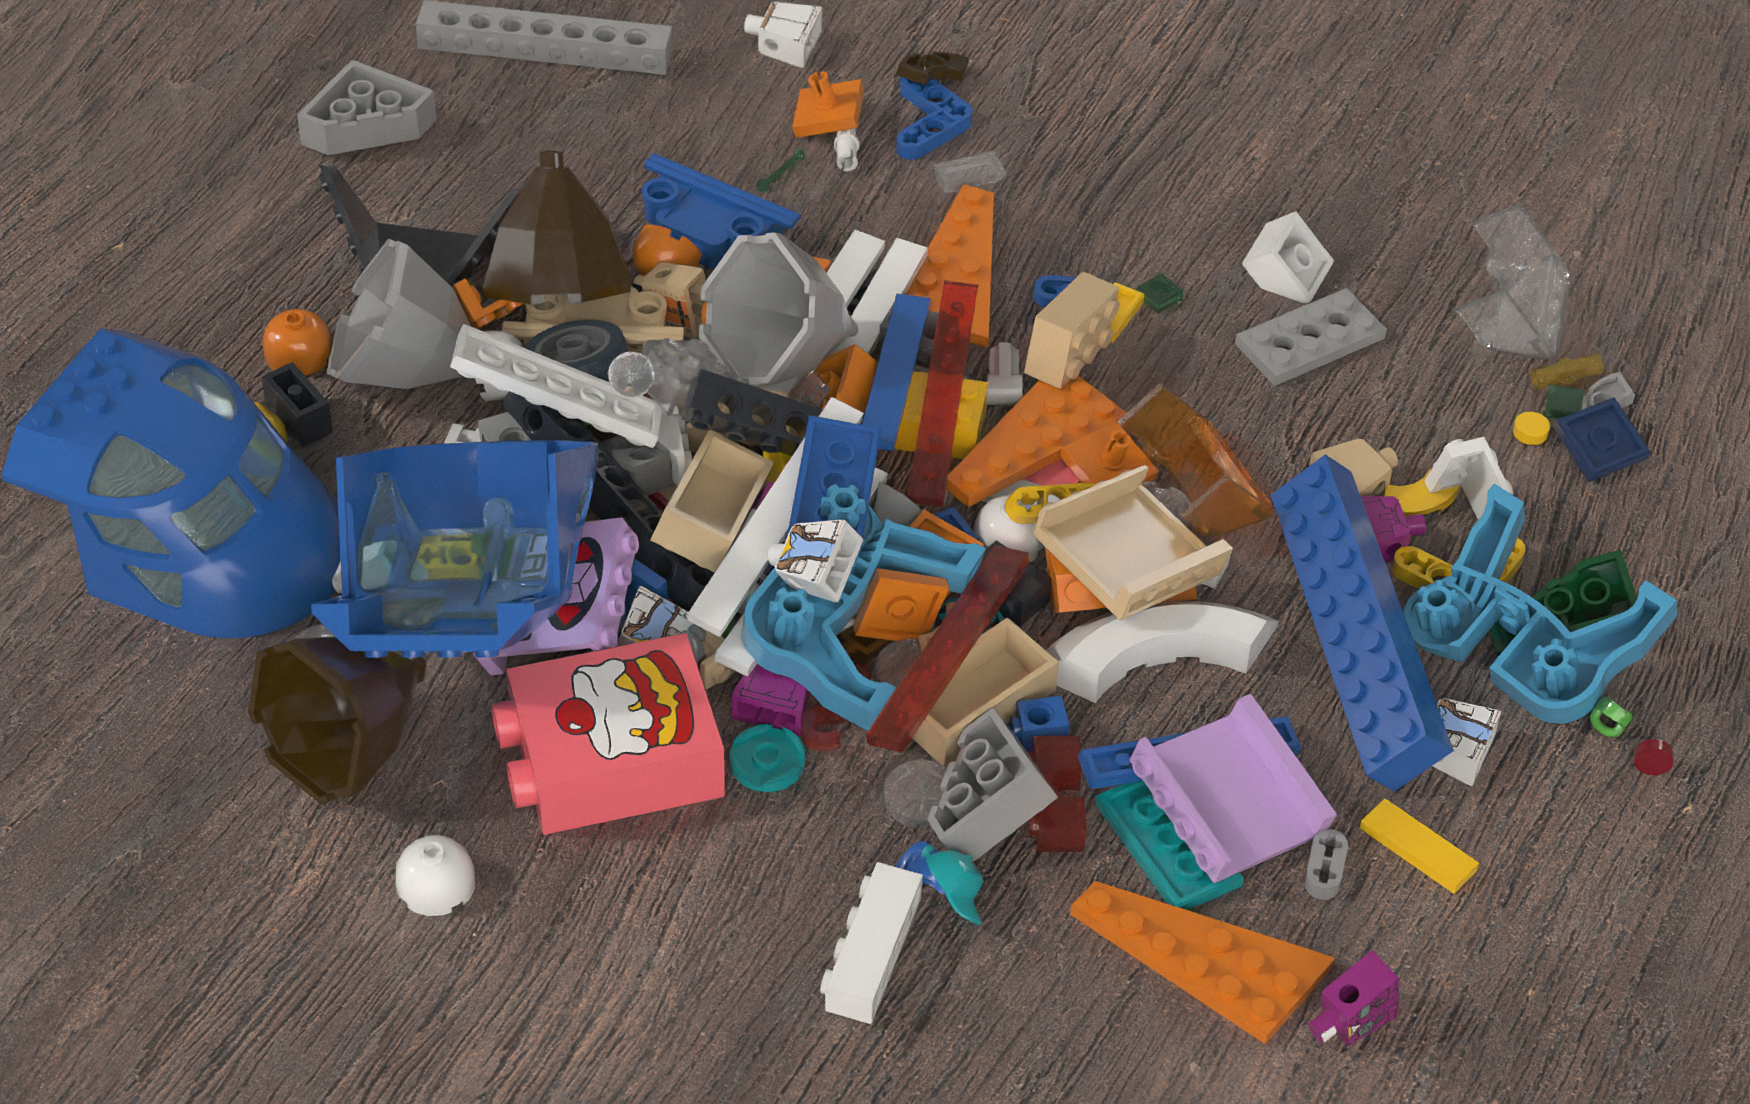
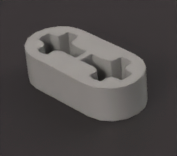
(1319, 863)

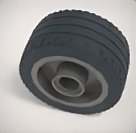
(581, 345)

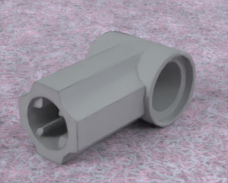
(1003, 376)

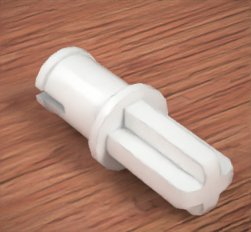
(846, 146)

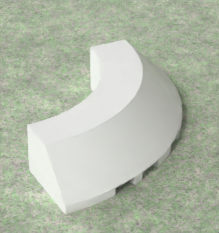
(1106, 648)

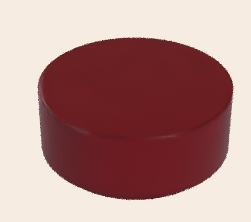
(1653, 757)

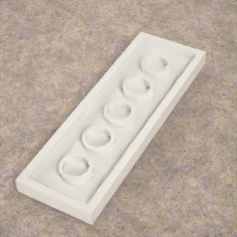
(556, 386)

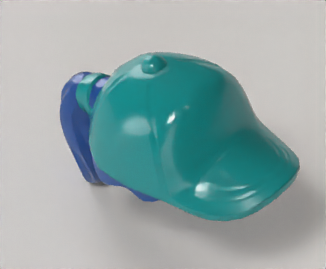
(949, 874)

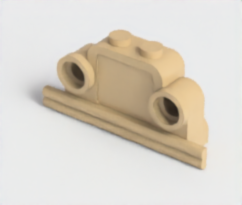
(635, 313)

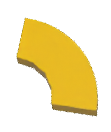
(1418, 500)

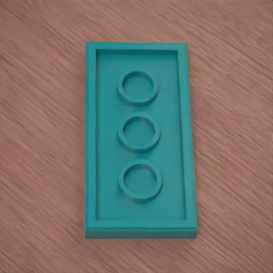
(1158, 848)

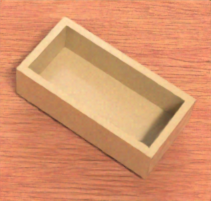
(712, 501)
(996, 674)

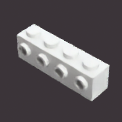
(872, 943)

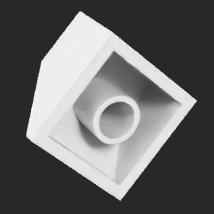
(1288, 259)

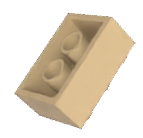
(1072, 330)

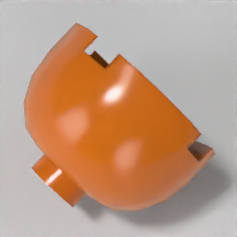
(657, 246)
(297, 338)

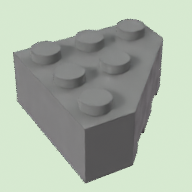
(365, 111)
(988, 789)

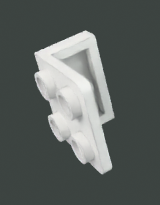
(1472, 467)

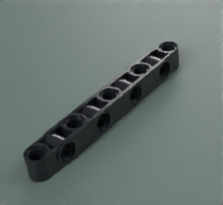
(616, 497)

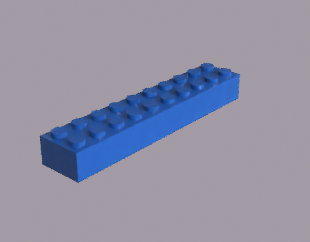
(1361, 625)

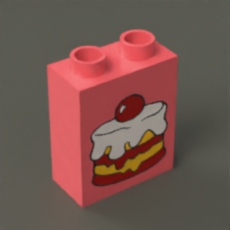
(610, 734)

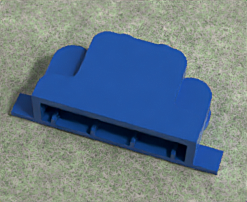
(707, 209)

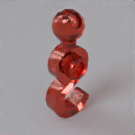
(823, 716)

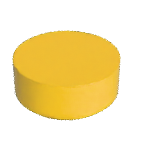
(1531, 428)

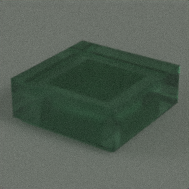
(1160, 293)
(1562, 401)

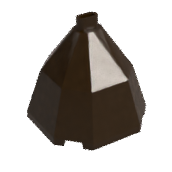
(555, 242)
(331, 712)

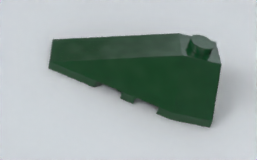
(1584, 596)

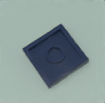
(1601, 439)

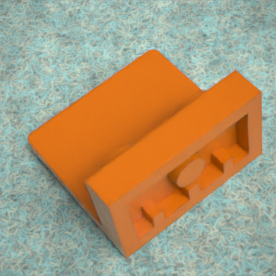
(477, 316)

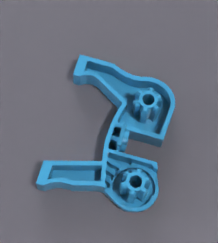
(798, 631)
(1545, 666)

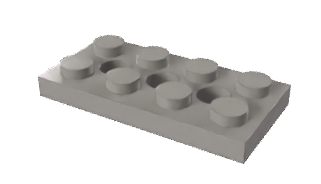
(1306, 351)

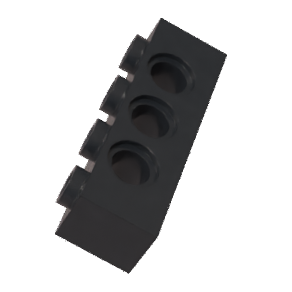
(743, 401)

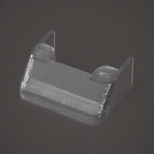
(1533, 289)

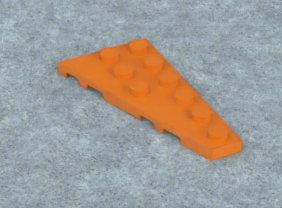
(962, 254)
(1031, 437)
(1226, 967)

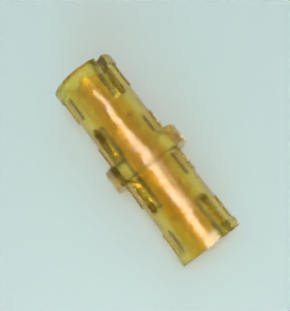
(1567, 371)

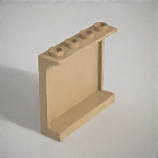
(1127, 544)

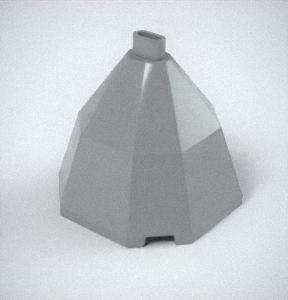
(772, 311)
(400, 325)

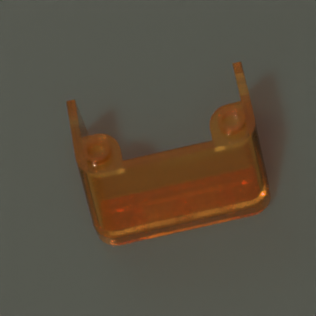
(1200, 462)

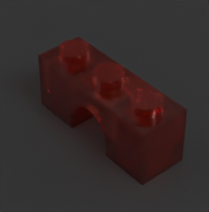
(1063, 822)

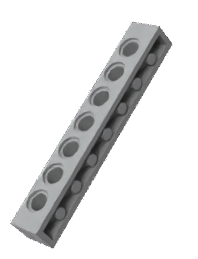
(544, 37)

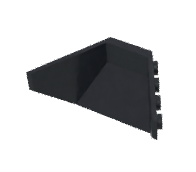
(447, 253)

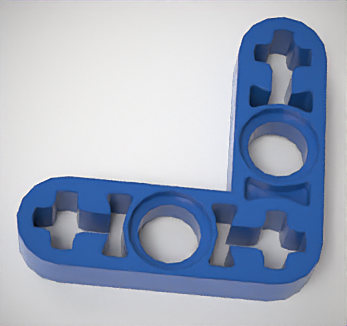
(950, 116)

